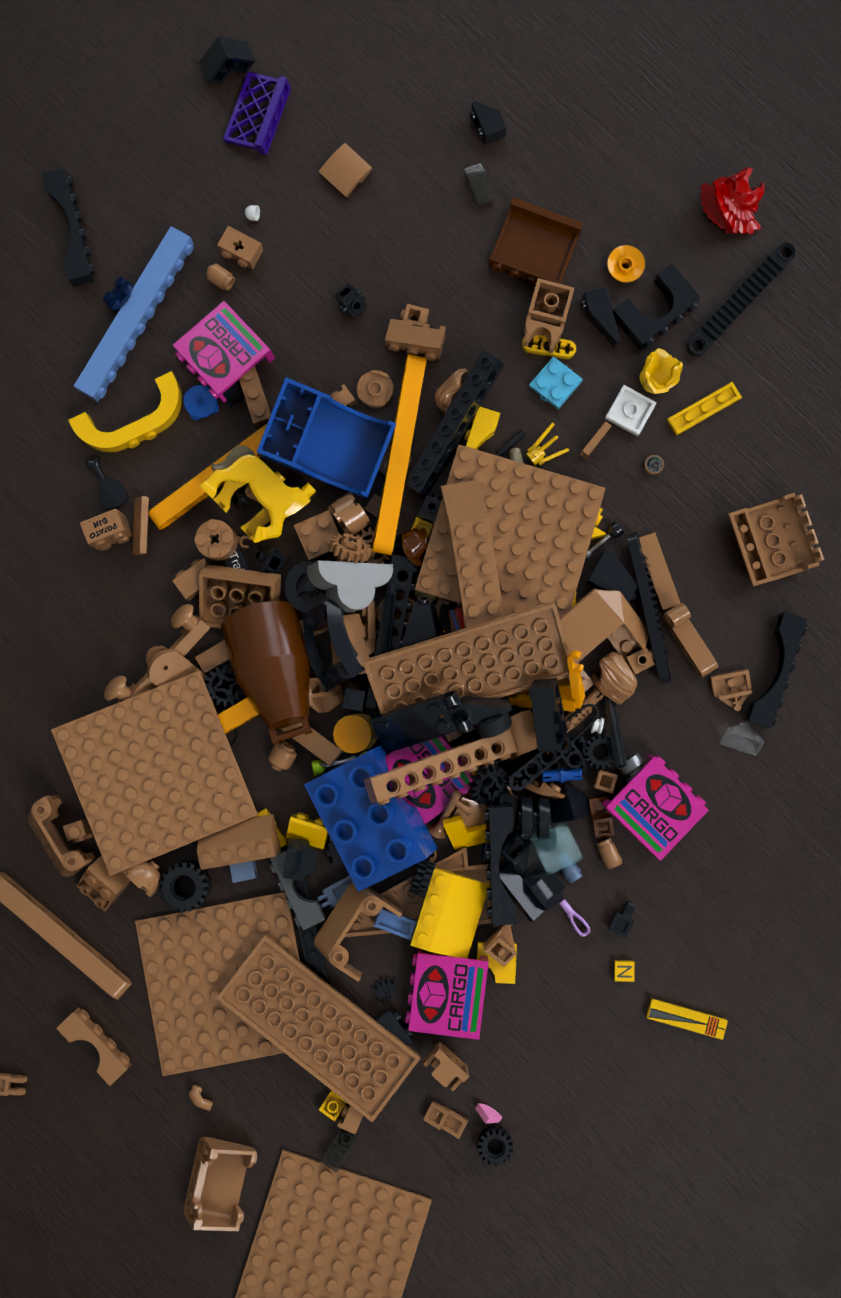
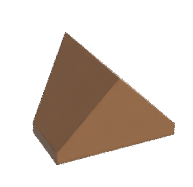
(501, 945)

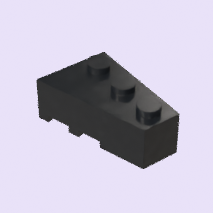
(548, 714)

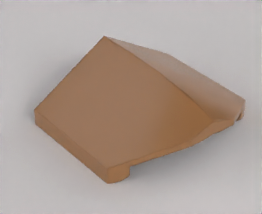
(323, 700)

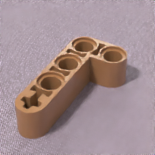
(689, 640)

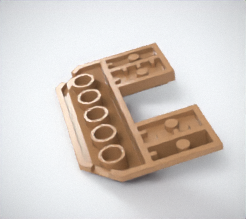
(598, 618)

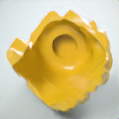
(660, 372)

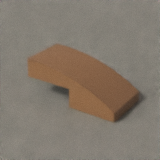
(446, 1119)

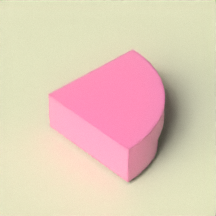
(488, 1114)

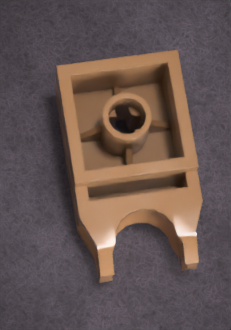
(548, 312)

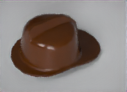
(415, 545)

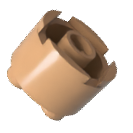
(349, 514)
(205, 540)

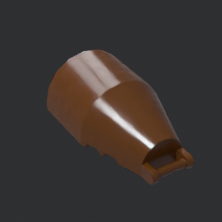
(271, 664)

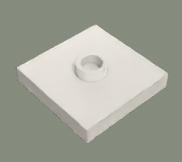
(630, 410)

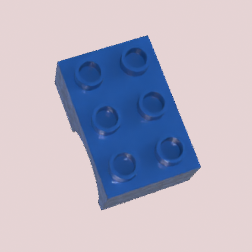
(325, 439)
(369, 836)

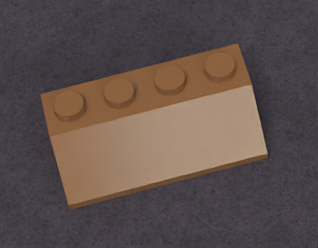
(240, 843)

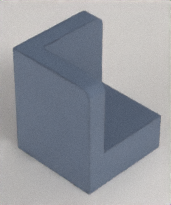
(243, 871)

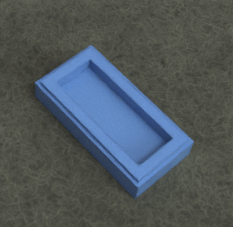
(390, 922)

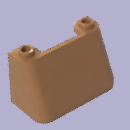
(41, 822)
(217, 1185)

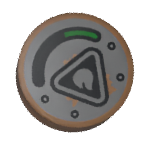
(653, 464)

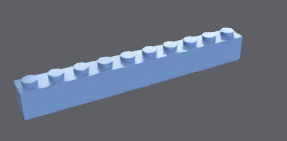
(134, 314)

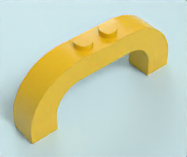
(138, 431)

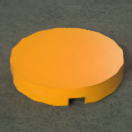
(352, 734)

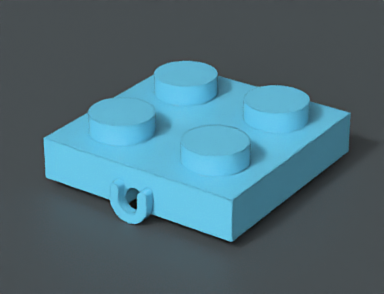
(555, 383)

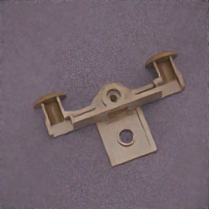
(160, 656)

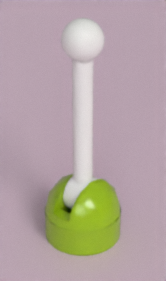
(319, 766)

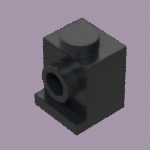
(427, 514)
(333, 853)

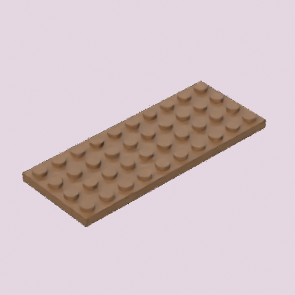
(474, 661)
(319, 1028)

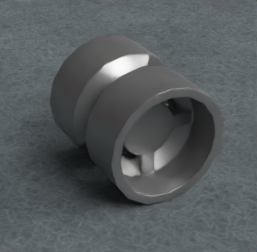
(634, 765)

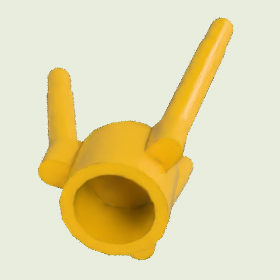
(536, 455)

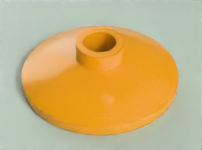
(632, 258)

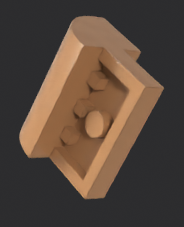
(523, 733)

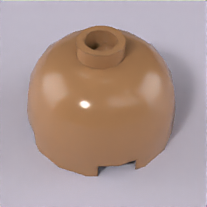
(145, 876)

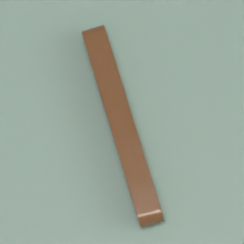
(62, 938)

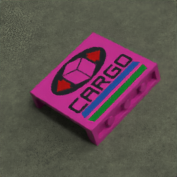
(221, 349)
(434, 798)
(657, 807)
(447, 995)

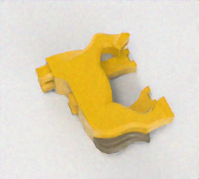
(278, 500)

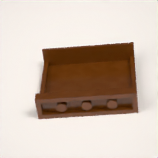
(535, 243)

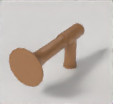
(437, 830)

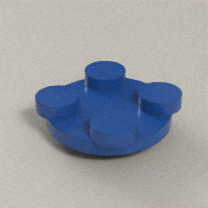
(200, 402)

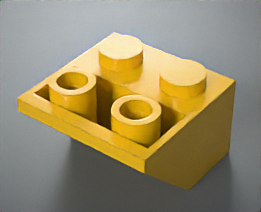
(309, 830)

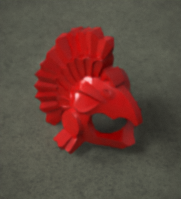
(732, 202)

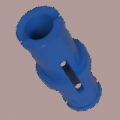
(562, 775)

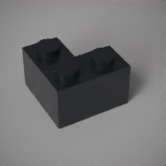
(226, 57)

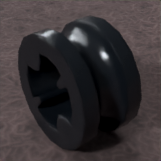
(239, 499)

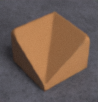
(605, 781)

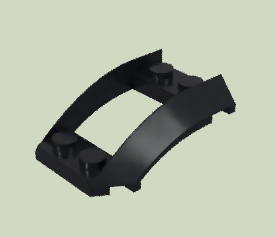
(348, 664)

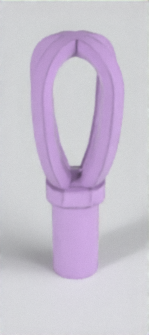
(570, 913)

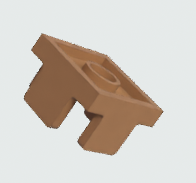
(446, 1066)

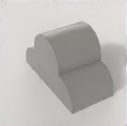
(349, 583)

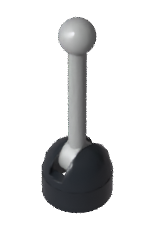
(614, 531)

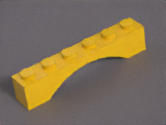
(483, 427)

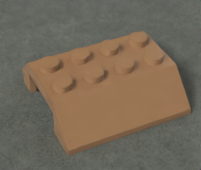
(776, 539)

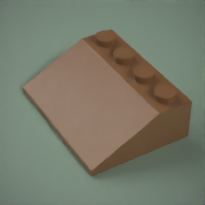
(231, 589)

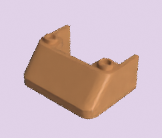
(341, 920)

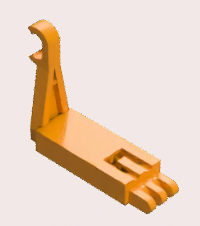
(571, 695)

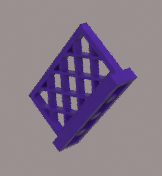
(272, 112)

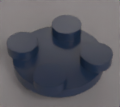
(119, 294)

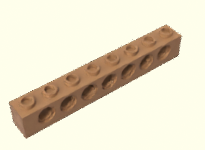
(377, 785)

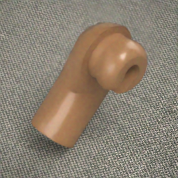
(197, 1099)

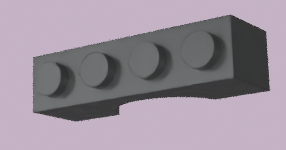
(307, 911)

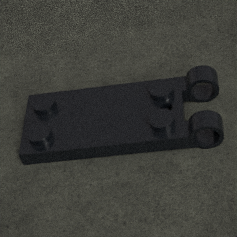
(419, 722)

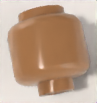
(282, 756)

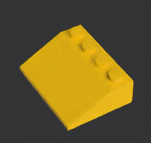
(449, 914)

